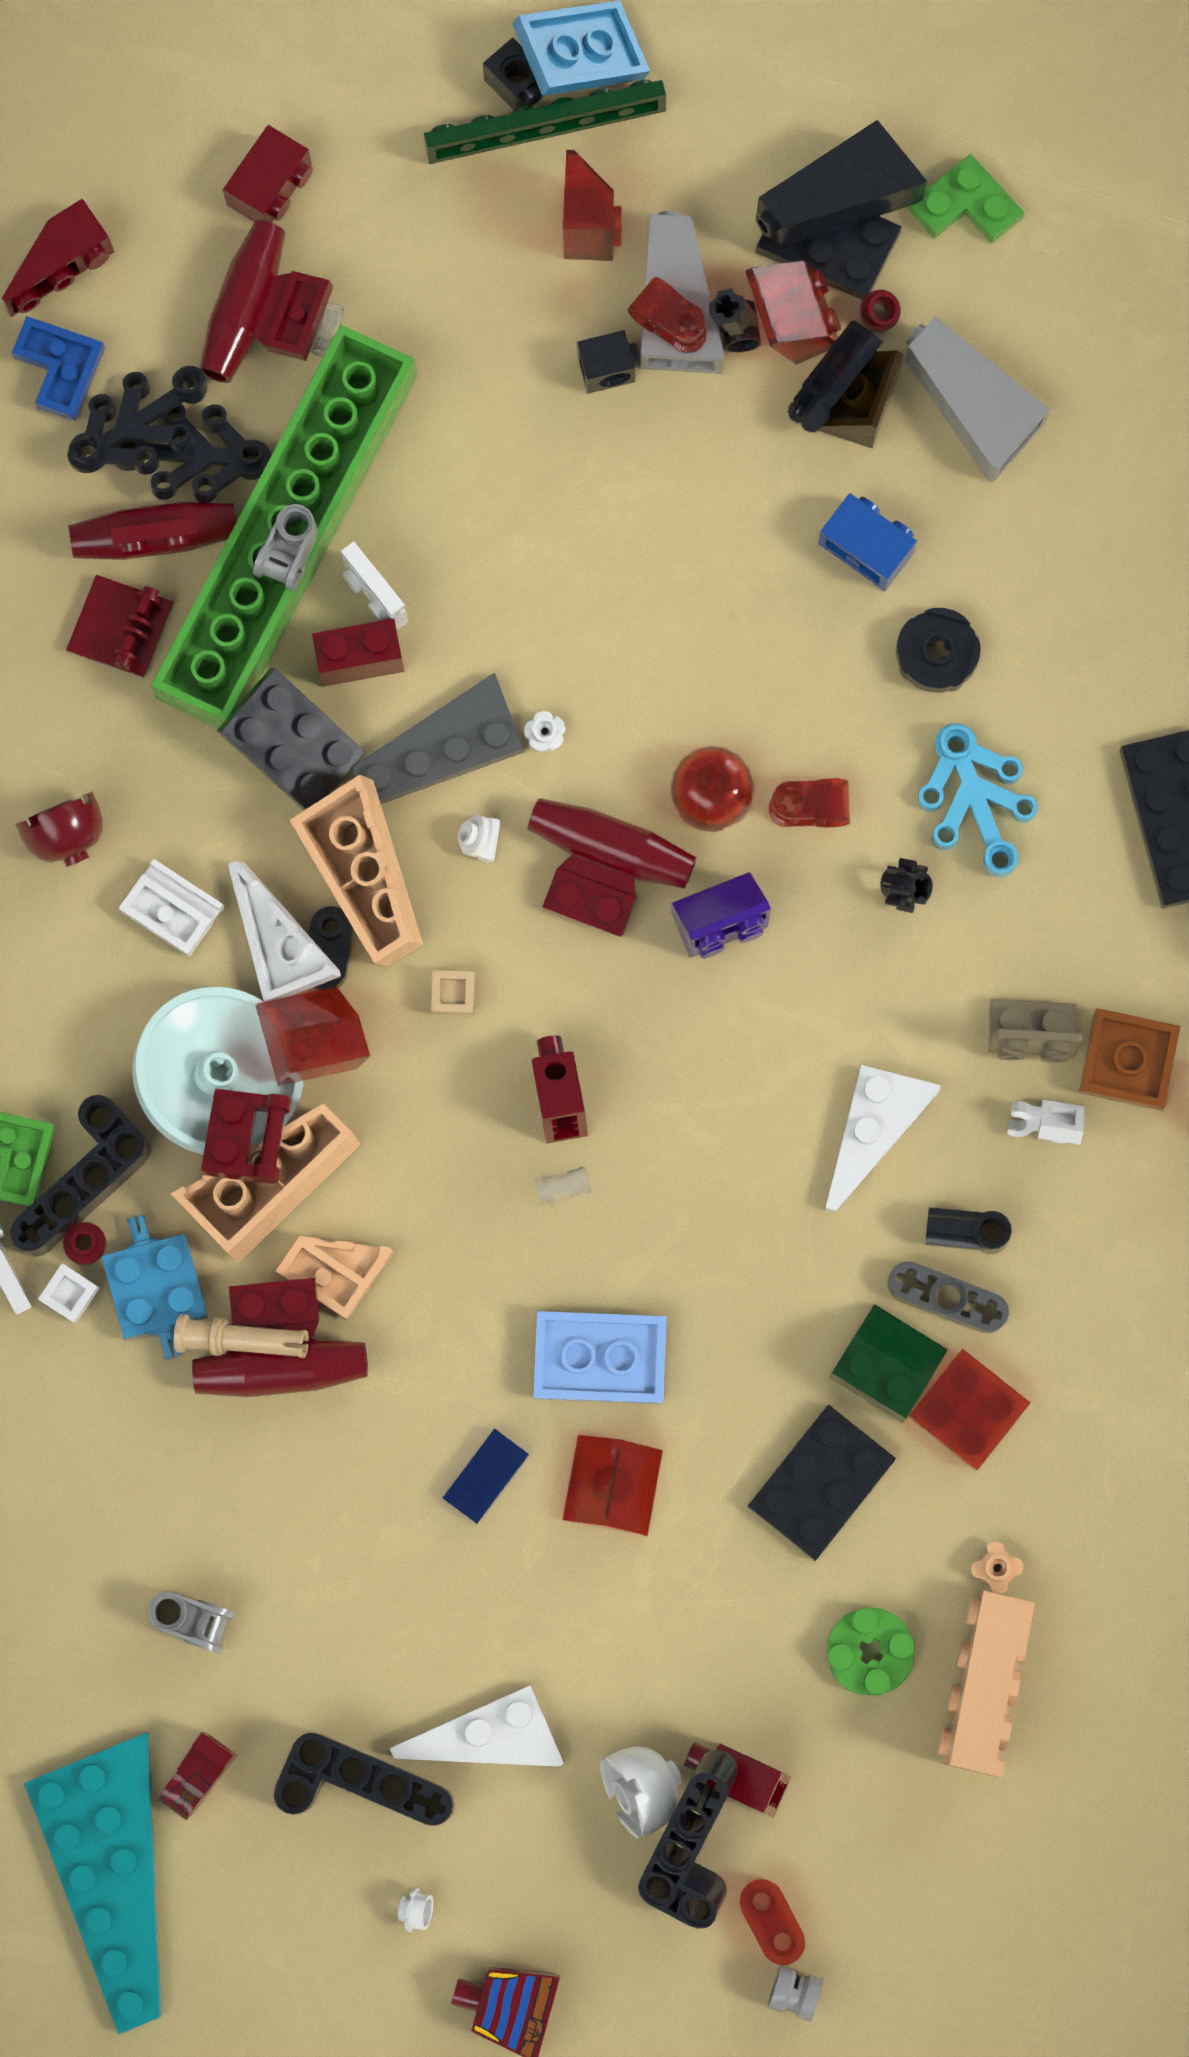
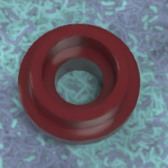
(890, 304)
(96, 1249)

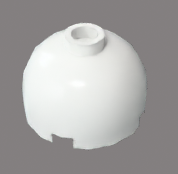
(643, 1787)

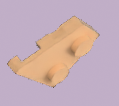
(340, 1267)

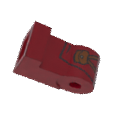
(197, 1775)

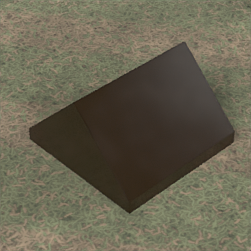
(863, 406)

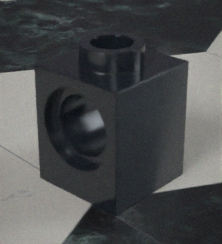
(504, 63)
(607, 361)

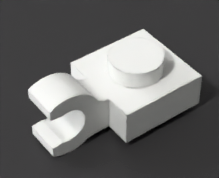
(1052, 1120)

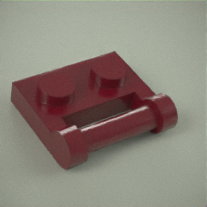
(232, 1132)

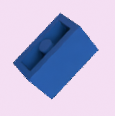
(868, 540)

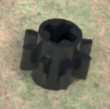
(906, 885)

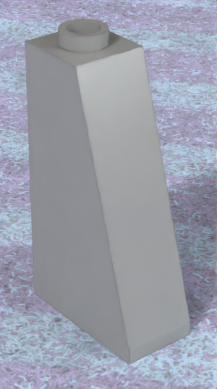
(677, 260)
(975, 396)

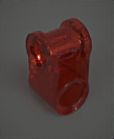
(664, 311)
(817, 803)

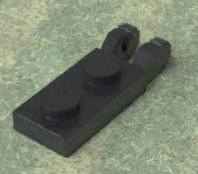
(833, 376)

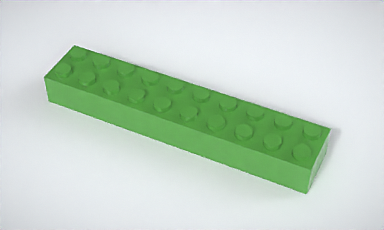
(315, 466)

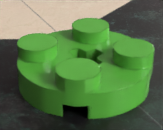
(895, 1647)

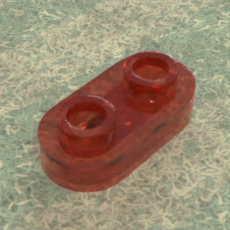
(771, 1921)

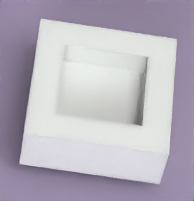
(68, 1293)

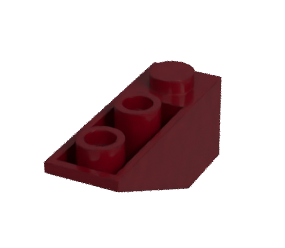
(62, 251)

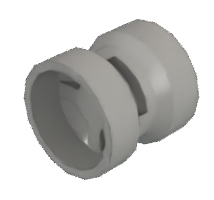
(795, 1993)

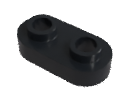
(334, 945)

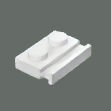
(363, 576)
(171, 908)

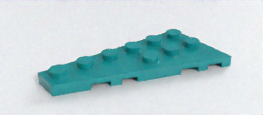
(103, 1849)

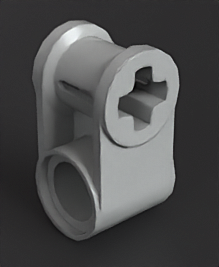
(284, 555)
(193, 1621)

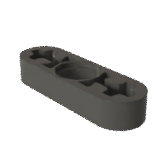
(974, 1318)

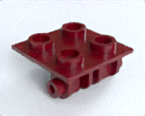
(120, 625)

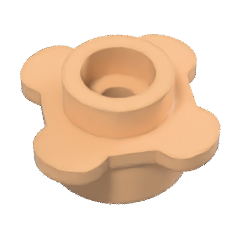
(1009, 1568)

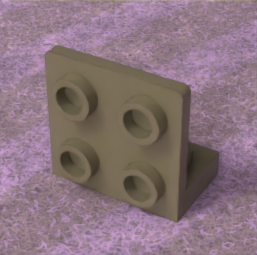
(1033, 1030)

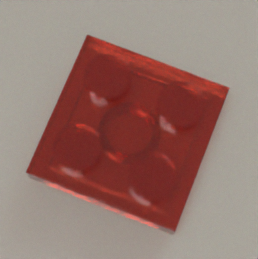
(969, 1409)

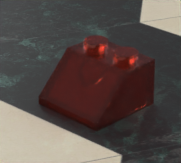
(589, 215)
(794, 309)
(312, 1035)

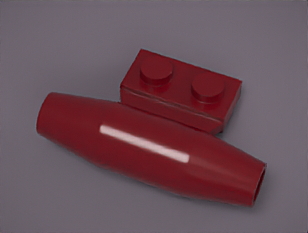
(262, 306)
(152, 530)
(604, 861)
(279, 1306)

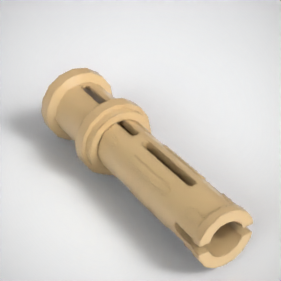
(220, 1336)

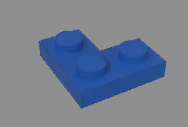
(69, 362)

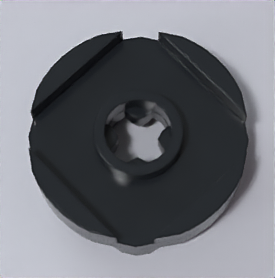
(958, 638)

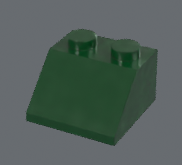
(888, 1363)

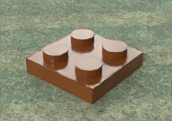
(1129, 1059)

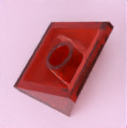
(612, 1484)

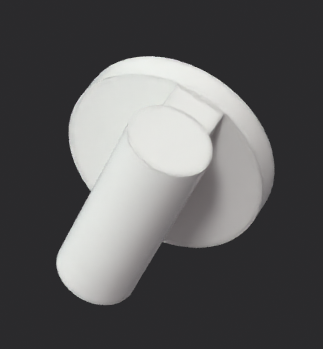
(479, 837)

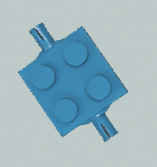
(153, 1285)

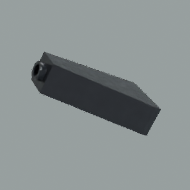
(842, 187)

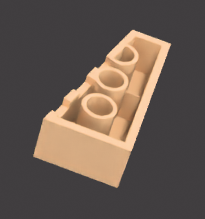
(359, 863)
(245, 1212)
(987, 1683)

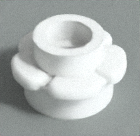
(544, 742)
(415, 1910)

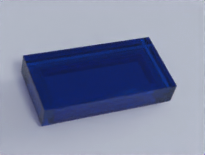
(486, 1476)

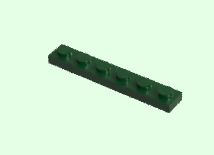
(533, 124)

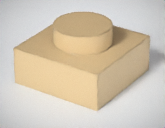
(452, 992)

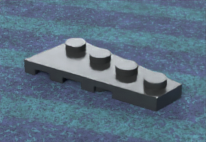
(445, 745)

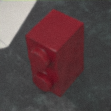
(268, 177)
(358, 652)

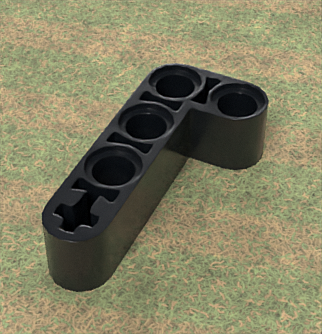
(74, 1181)
(369, 1787)
(684, 1878)

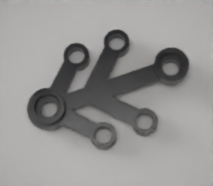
(136, 425)
(204, 455)

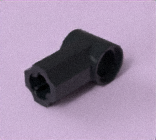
(736, 321)
(961, 1229)

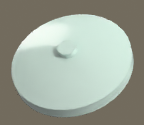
(199, 1045)

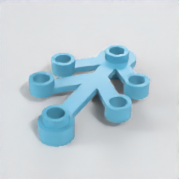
(975, 792)

